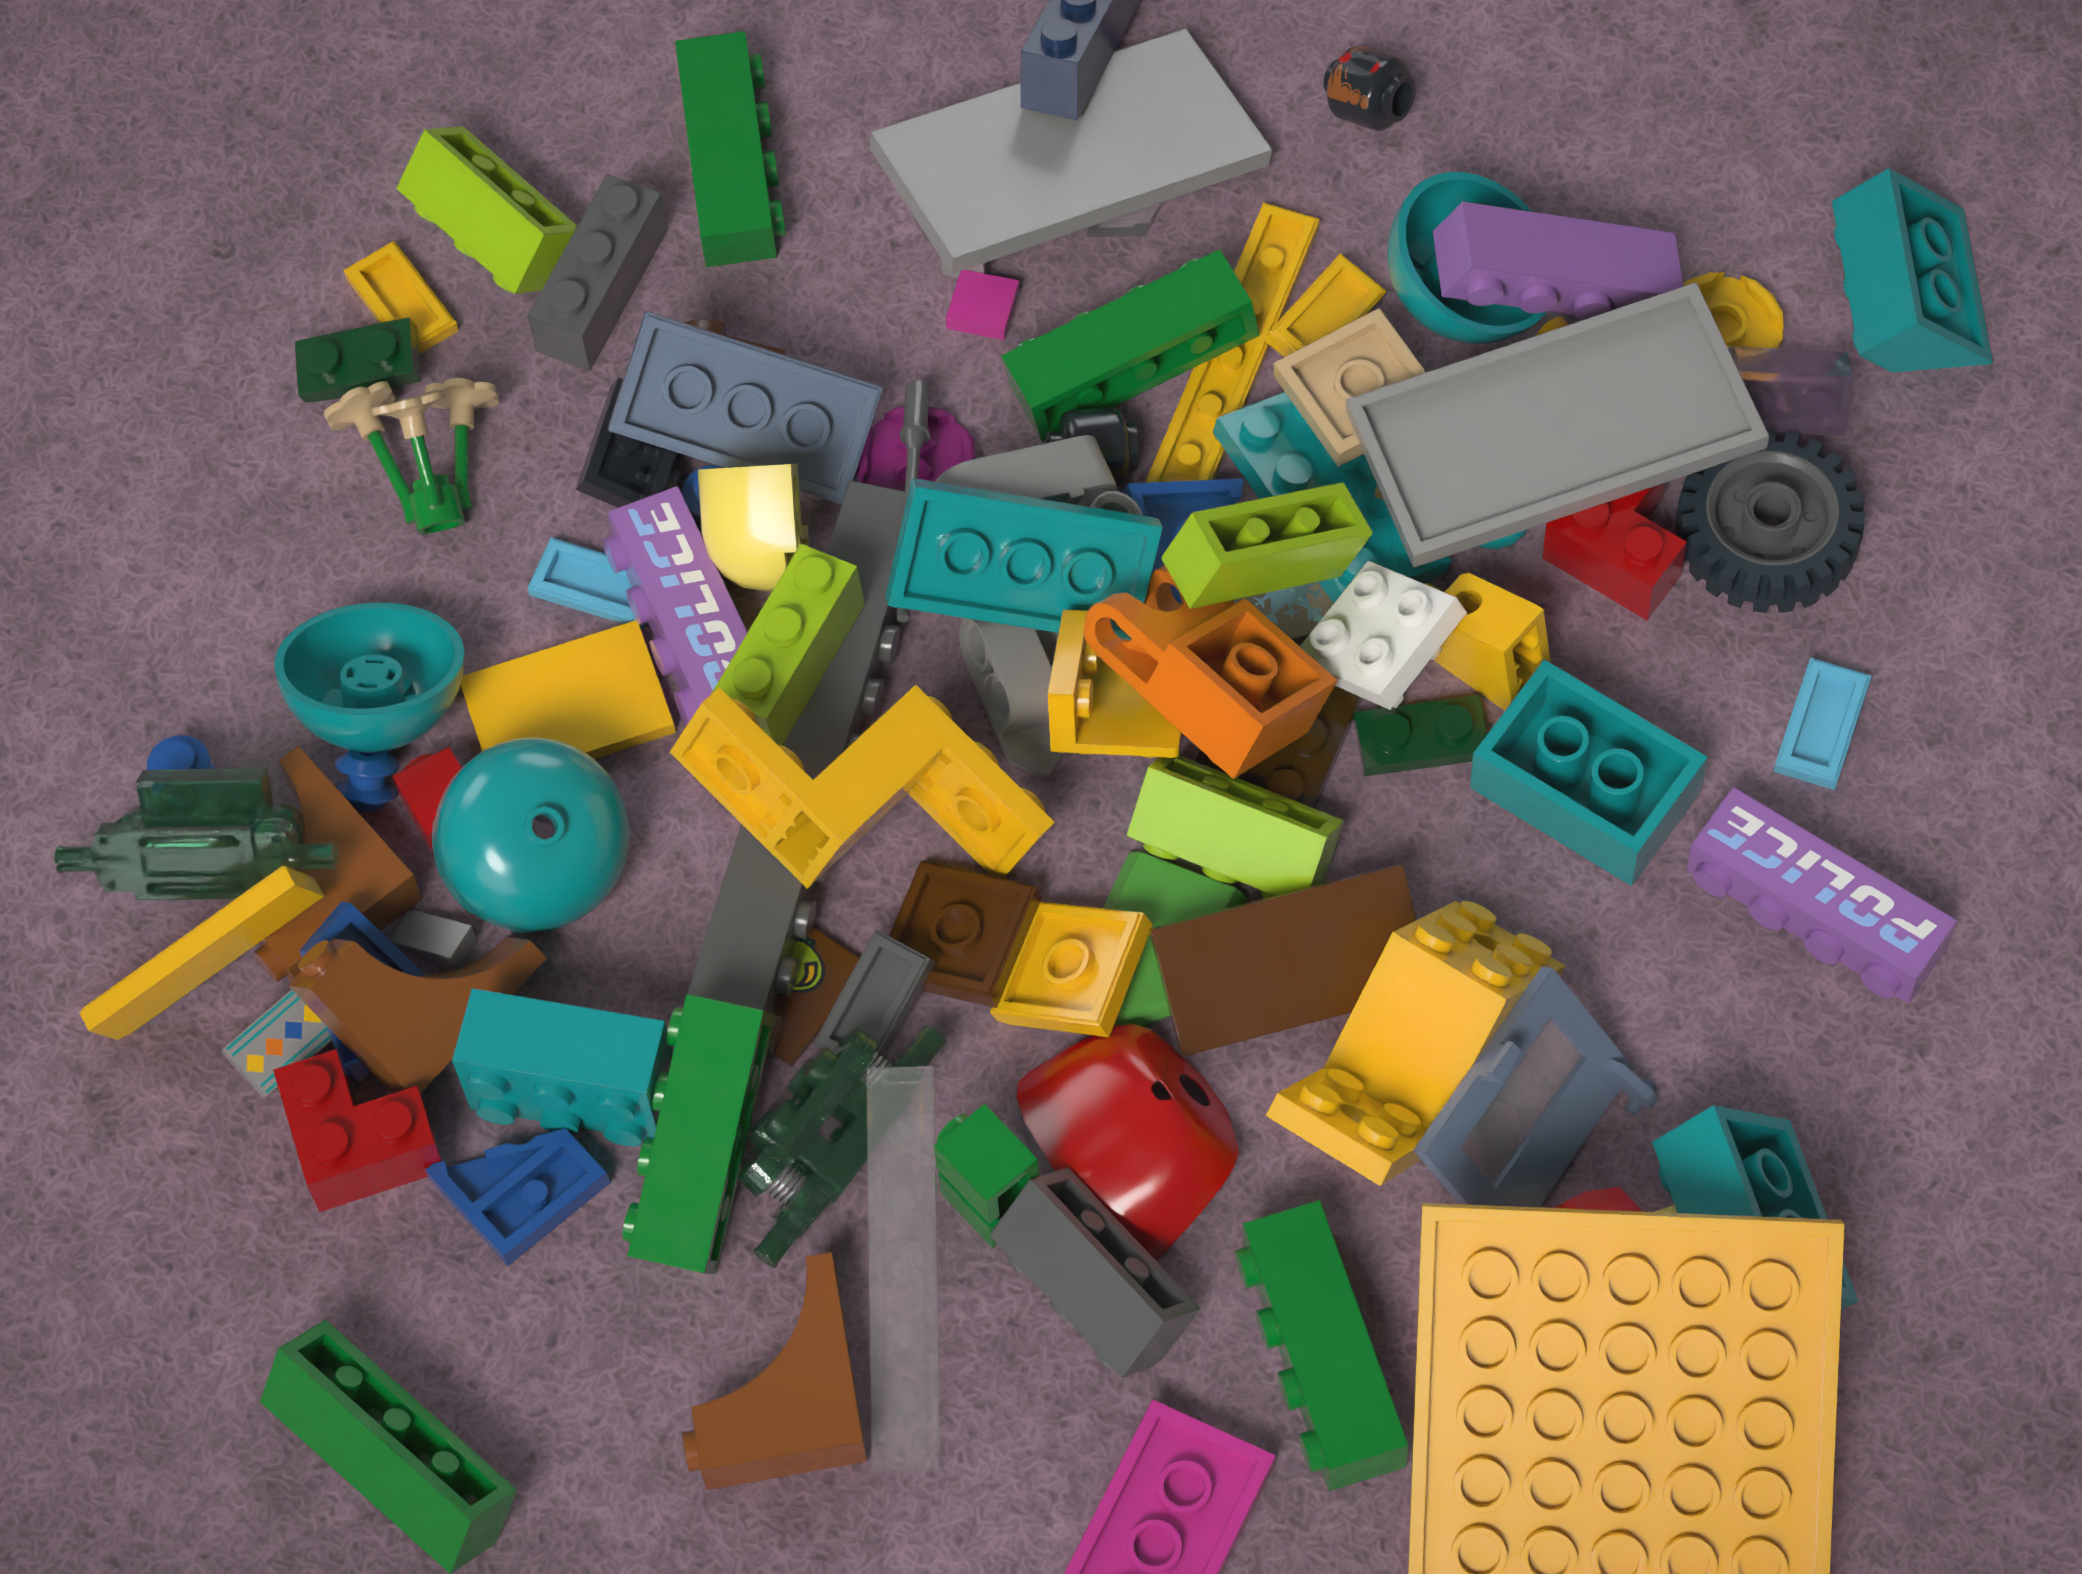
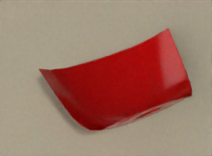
(1137, 1154)

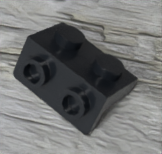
(622, 467)

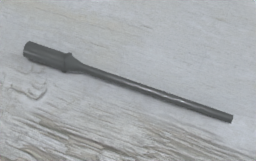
(914, 435)

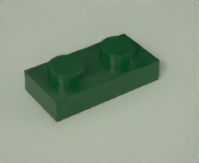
(357, 358)
(1419, 735)

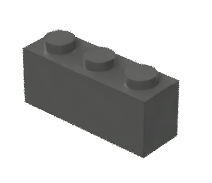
(598, 272)
(1094, 1272)

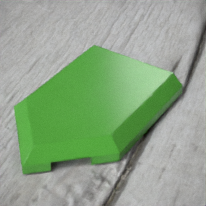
(1165, 896)

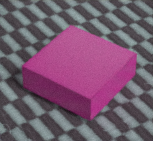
(982, 304)

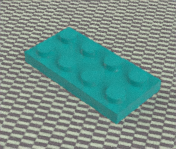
(1284, 456)
(1015, 556)

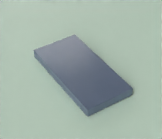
(743, 405)

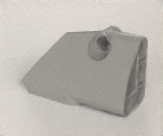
(1016, 662)

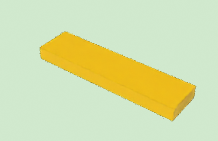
(201, 953)

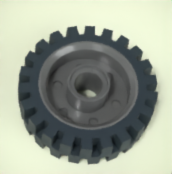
(1764, 562)

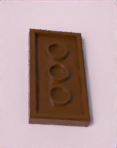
(1278, 958)

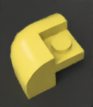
(751, 521)

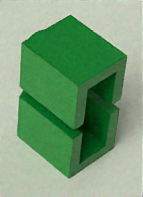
(982, 1168)

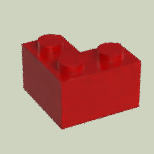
(1619, 550)
(351, 1147)

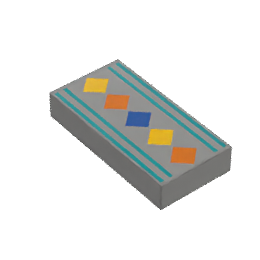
(276, 1039)

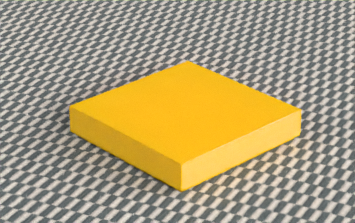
(1074, 969)

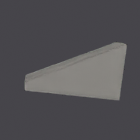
(435, 939)

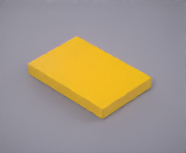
(583, 692)

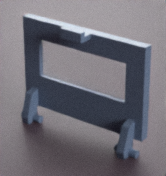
(1529, 1101)

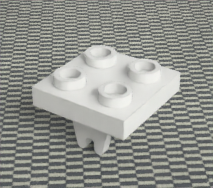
(1382, 633)

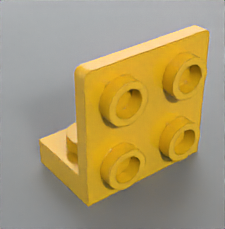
(1096, 708)

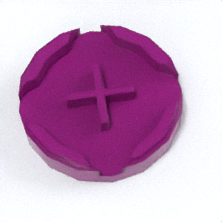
(885, 455)

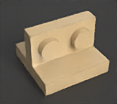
(1339, 367)

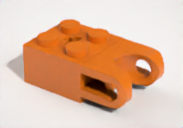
(1212, 671)

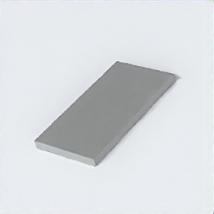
(1012, 178)
(1556, 424)

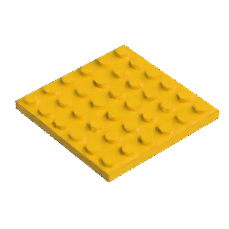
(1624, 1392)

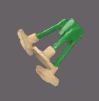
(435, 501)

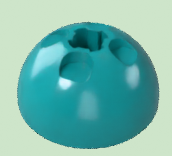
(1415, 267)
(370, 674)

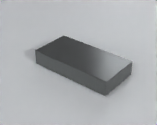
(877, 994)

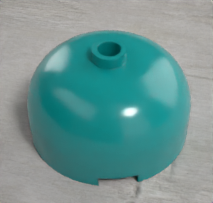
(496, 860)

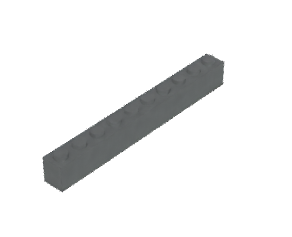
(760, 900)

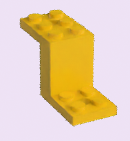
(904, 752)
(1412, 1038)

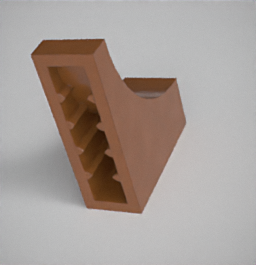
(366, 875)
(399, 1021)
(796, 1411)

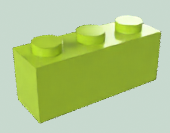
(486, 208)
(1266, 545)
(794, 639)
(1232, 828)

